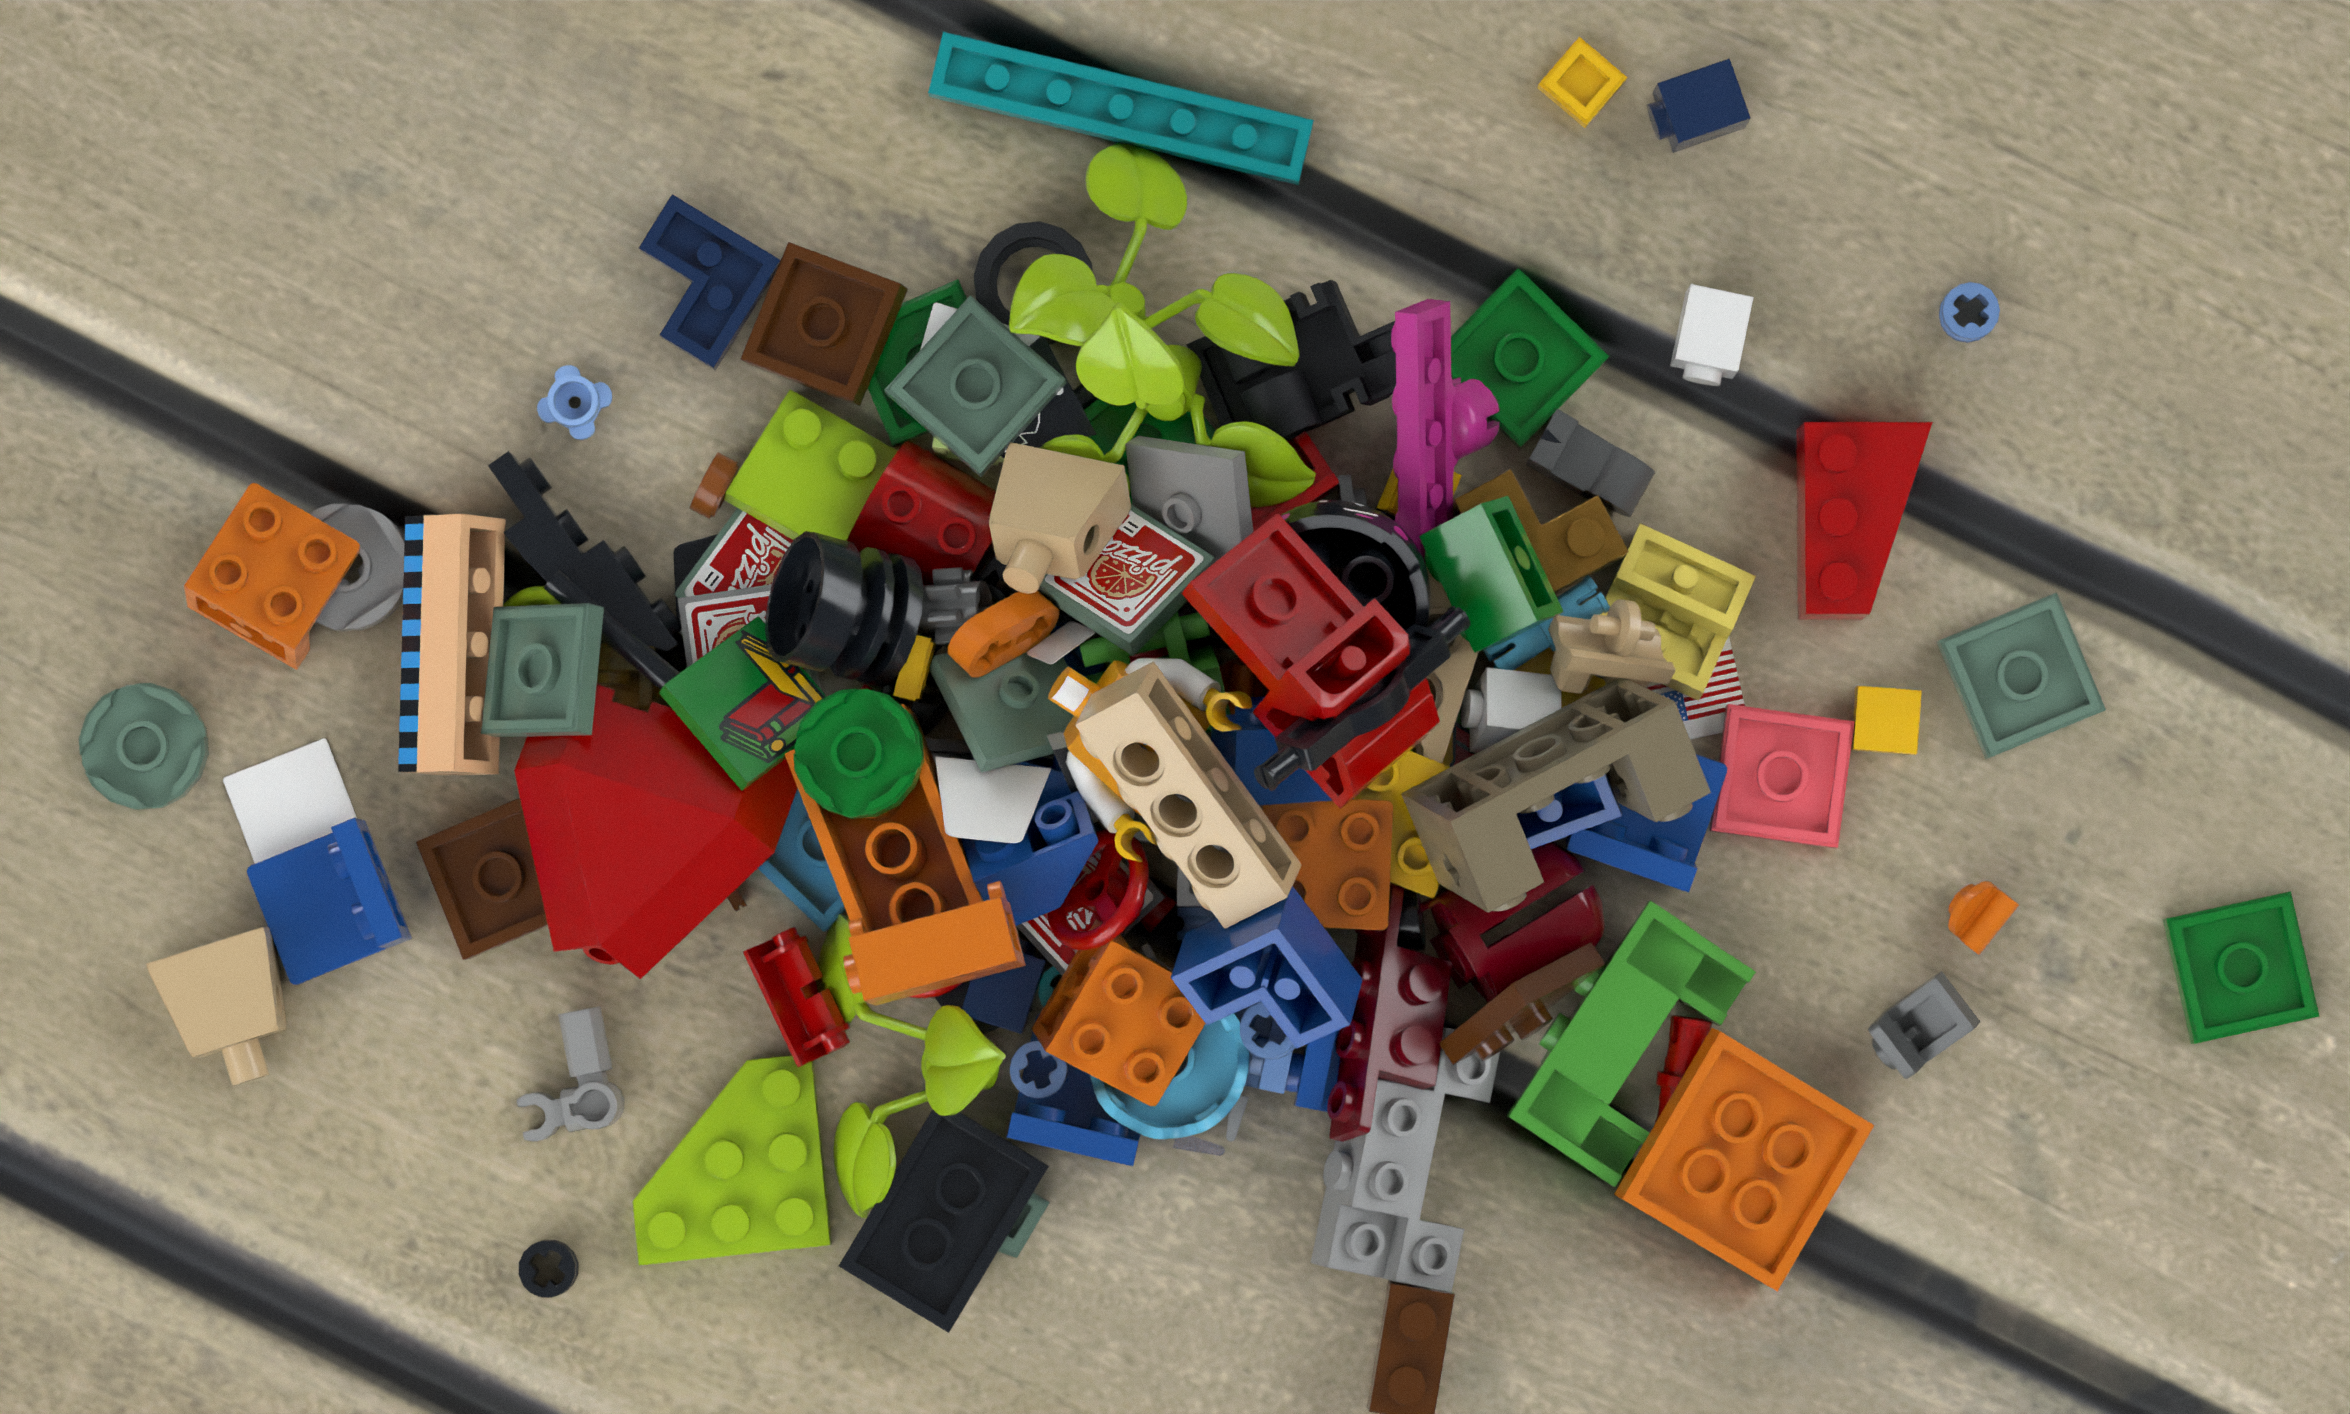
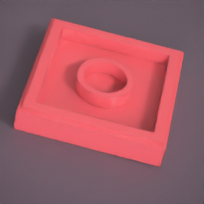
(1783, 776)

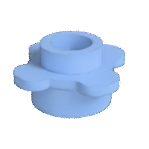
(571, 384)

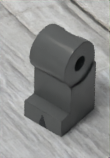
(1590, 465)

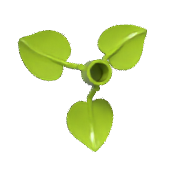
(1065, 304)
(1132, 364)
(954, 1065)

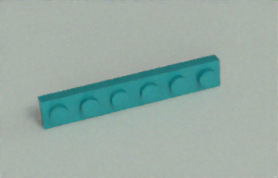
(1120, 108)

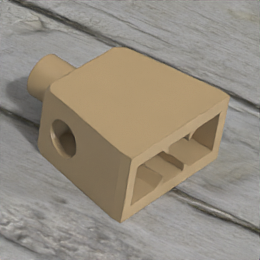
(1054, 514)
(225, 999)

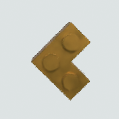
(1567, 546)

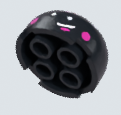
(1374, 554)

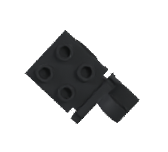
(1318, 387)

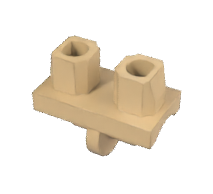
(1607, 647)

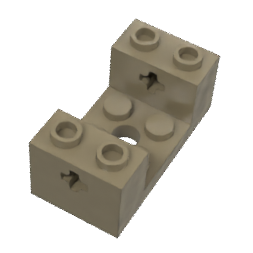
(1472, 808)

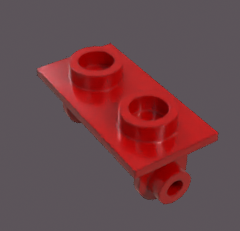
(787, 981)

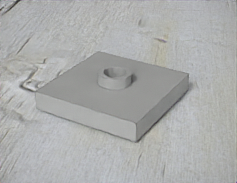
(1192, 490)

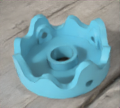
(1194, 1097)

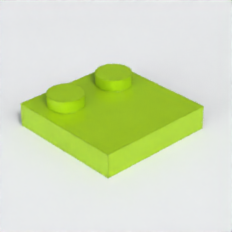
(809, 471)

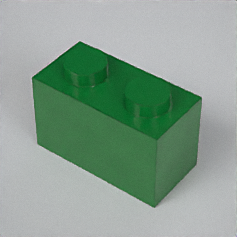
(1490, 573)

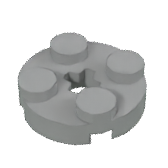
(382, 573)

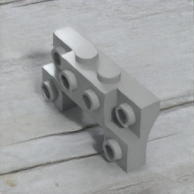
(1381, 1179)

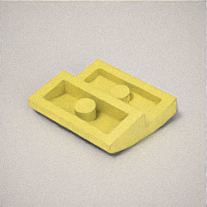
(1688, 600)

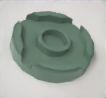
(143, 746)

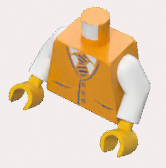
(1092, 779)

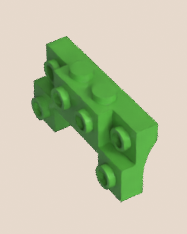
(1610, 1031)

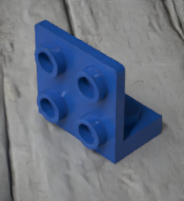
(1651, 848)
(328, 902)
(1070, 1117)

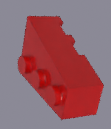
(1849, 510)

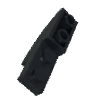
(554, 543)

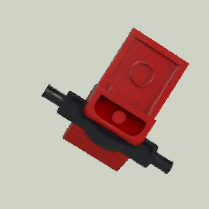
(1338, 674)

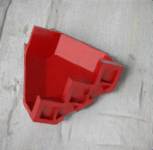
(640, 831)

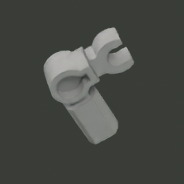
(595, 1100)

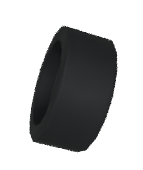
(1009, 242)

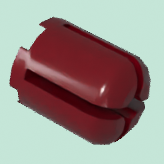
(1529, 947)

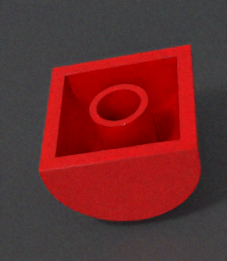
(927, 514)

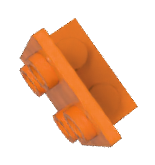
(270, 574)
(1342, 858)
(1120, 1020)

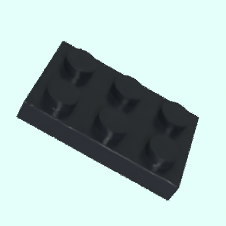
(944, 1217)

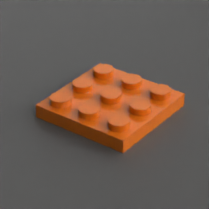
(1744, 1159)

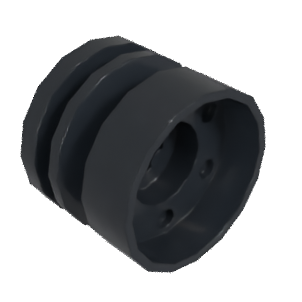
(844, 609)

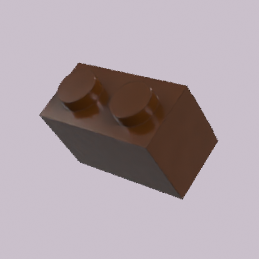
(1410, 1350)

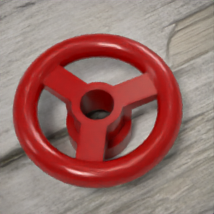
(1106, 894)

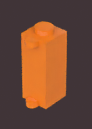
(933, 950)

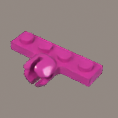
(1435, 417)

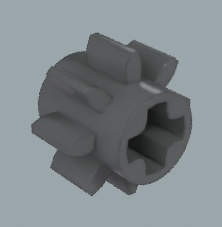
(952, 602)

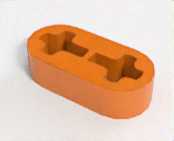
(1002, 632)

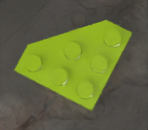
(742, 1174)

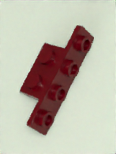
(1392, 1027)

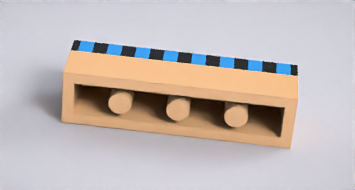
(446, 633)

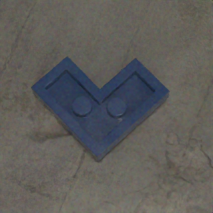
(724, 273)

